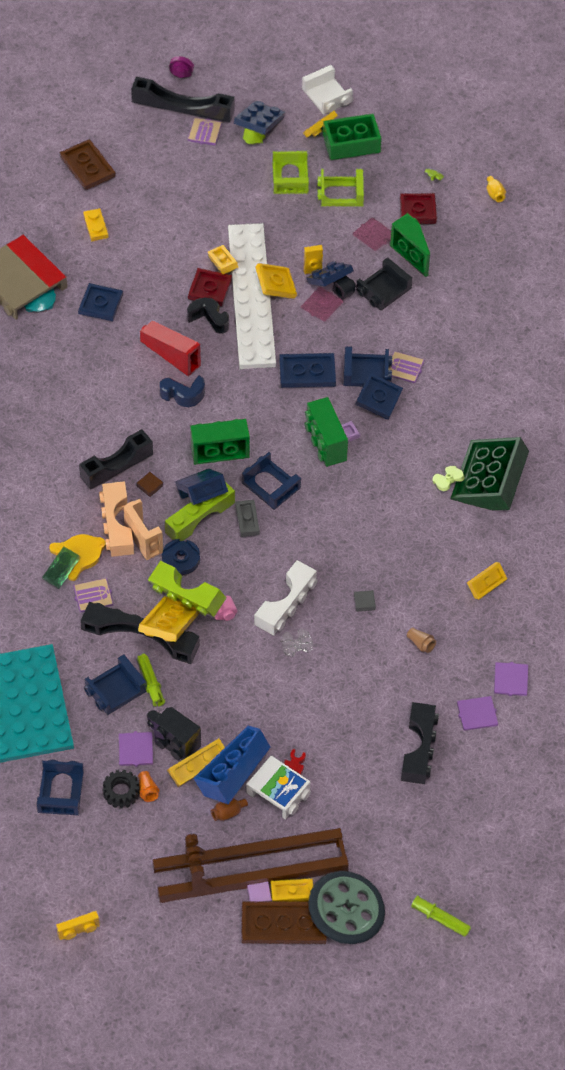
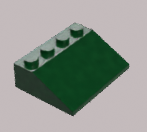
(491, 473)

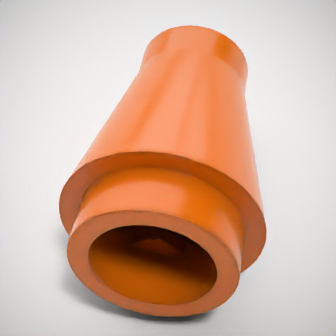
(148, 789)

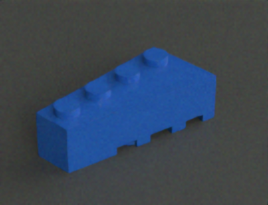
(233, 765)

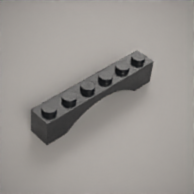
(150, 93)
(103, 620)

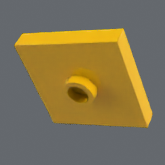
(276, 280)

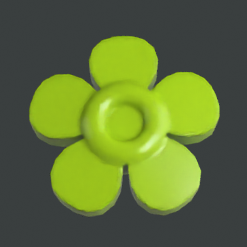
(434, 174)

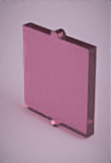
(373, 234)
(321, 304)

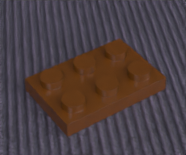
(87, 164)

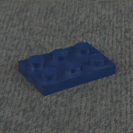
(259, 117)
(307, 370)

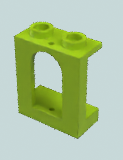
(325, 182)
(290, 185)

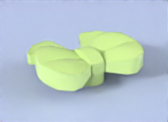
(453, 474)

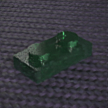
(61, 567)

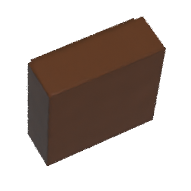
(149, 484)

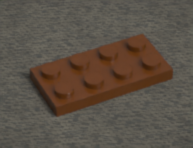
(279, 923)

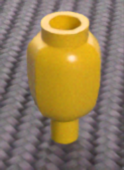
(495, 189)

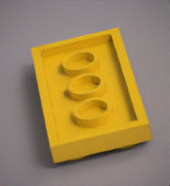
(168, 620)

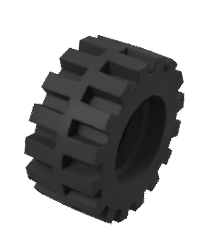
(121, 799)

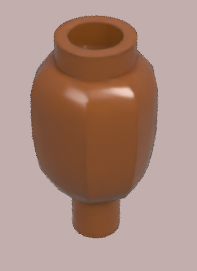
(227, 811)

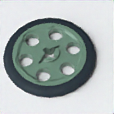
(337, 930)

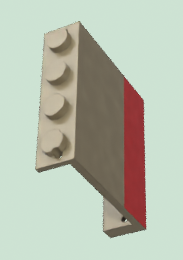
(25, 275)

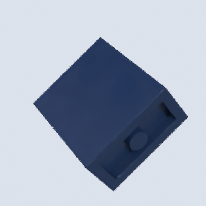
(360, 365)
(202, 486)
(116, 686)

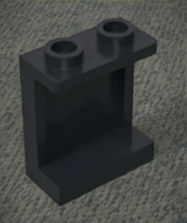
(385, 285)

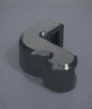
(211, 310)

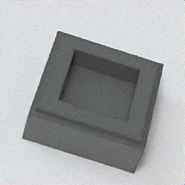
(364, 601)

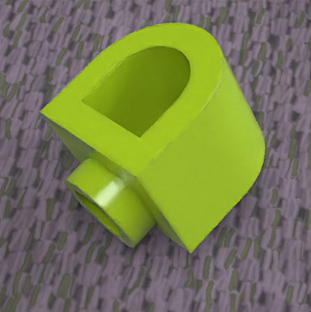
(252, 137)

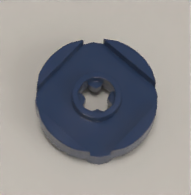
(181, 548)

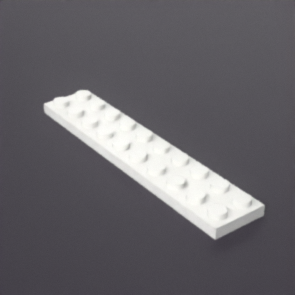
(251, 306)

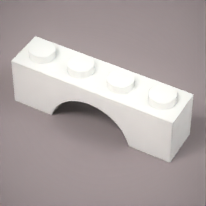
(273, 615)

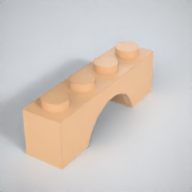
(120, 537)

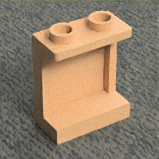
(148, 542)

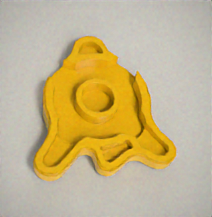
(84, 545)

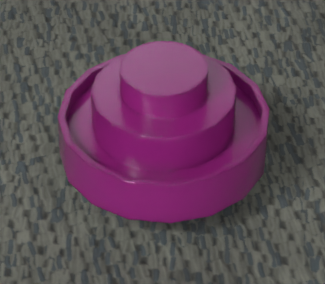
(181, 67)

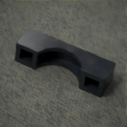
(134, 450)
(415, 764)

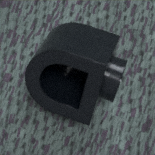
(344, 287)

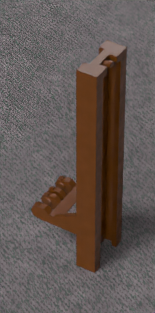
(196, 857)

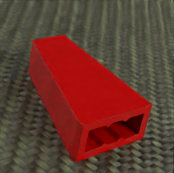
(172, 347)

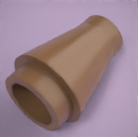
(422, 640)

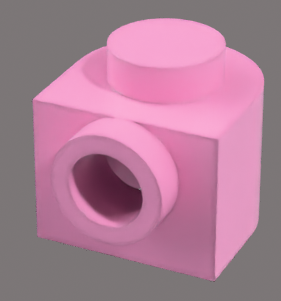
(227, 610)

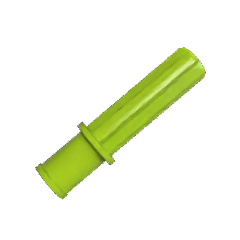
(153, 686)
(440, 916)

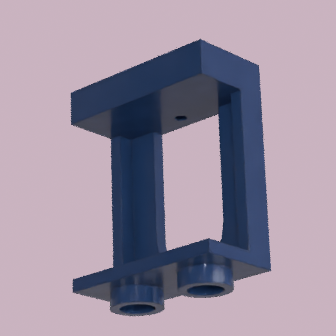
(280, 495)
(62, 806)

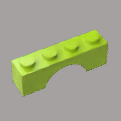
(186, 519)
(204, 598)

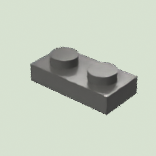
(247, 518)

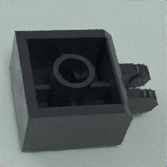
(175, 732)

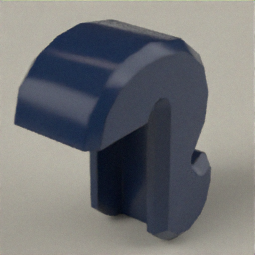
(183, 395)

